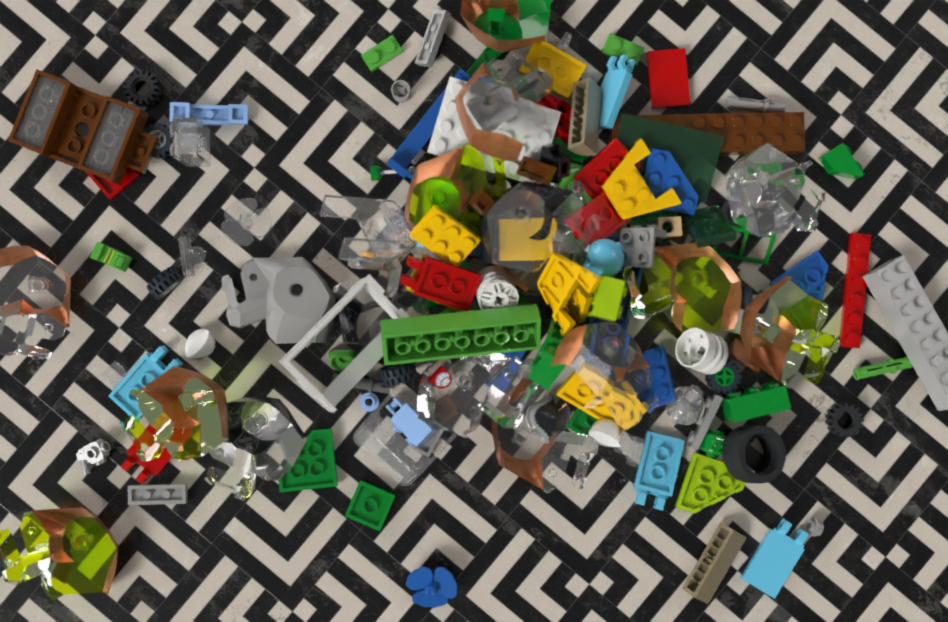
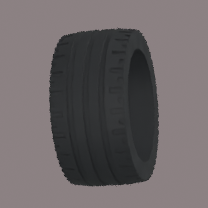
(773, 454)

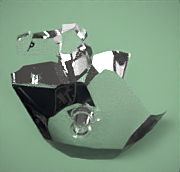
(363, 314)

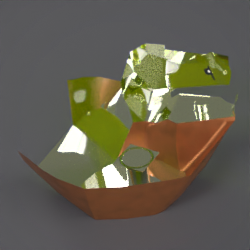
(450, 183)
(682, 284)
(786, 331)
(186, 413)
(66, 548)

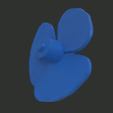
(435, 587)

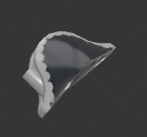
(542, 418)

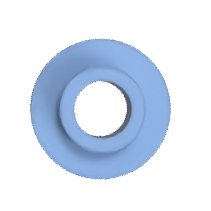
(364, 406)

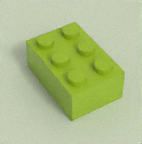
(607, 299)

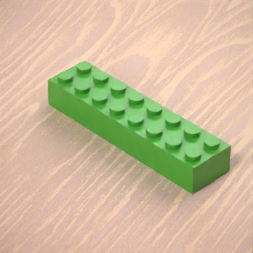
(460, 334)

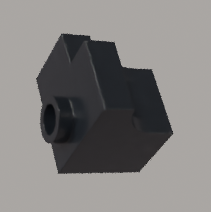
(553, 156)

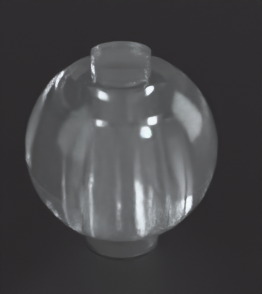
(688, 407)

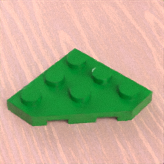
(314, 465)

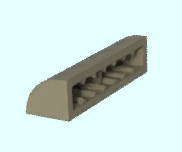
(585, 118)
(714, 563)

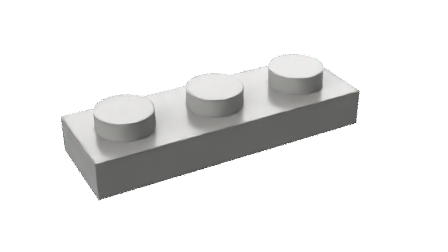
(432, 38)
(696, 437)
(157, 494)

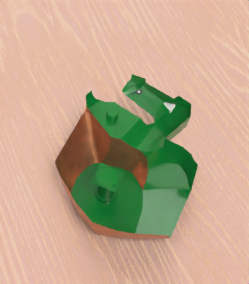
(507, 23)

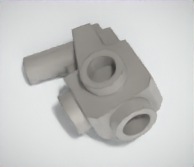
(93, 452)

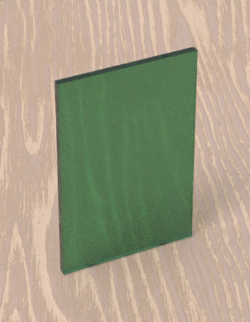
(691, 148)

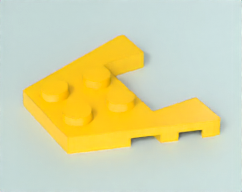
(630, 192)
(558, 284)

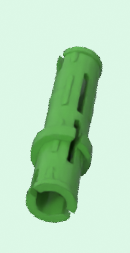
(890, 366)

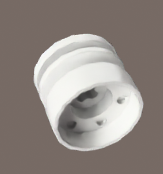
(496, 289)
(701, 351)

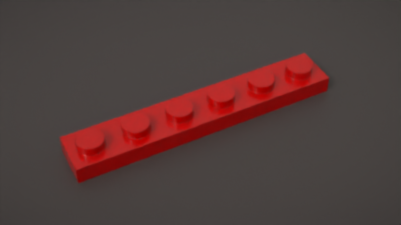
(854, 290)

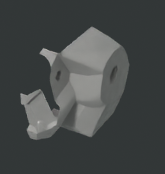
(284, 294)

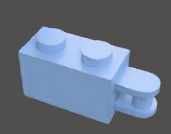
(406, 422)

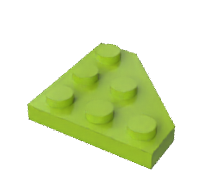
(706, 484)

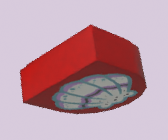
(441, 378)

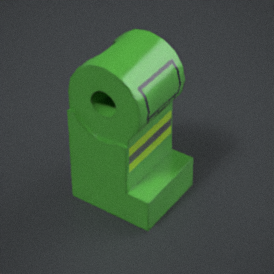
(111, 256)

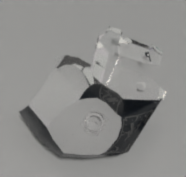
(531, 223)
(260, 442)

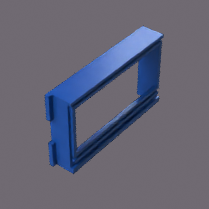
(419, 135)

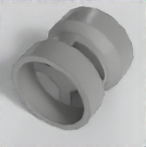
(401, 91)

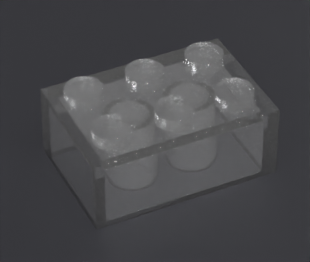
(190, 142)

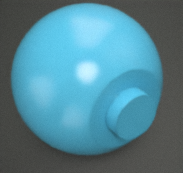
(605, 257)

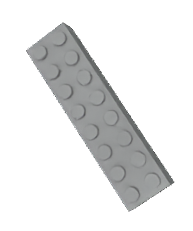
(913, 324)

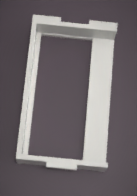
(362, 362)

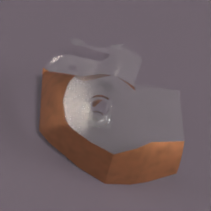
(501, 107)
(611, 367)
(540, 462)

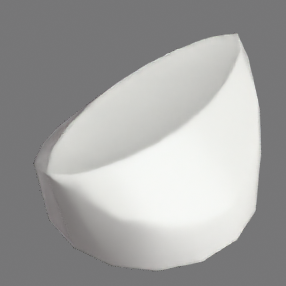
(199, 344)
(606, 433)

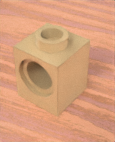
(675, 224)

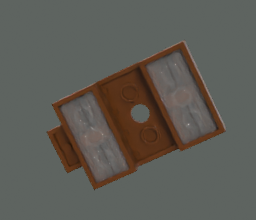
(115, 133)

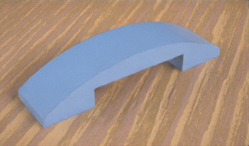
(211, 114)

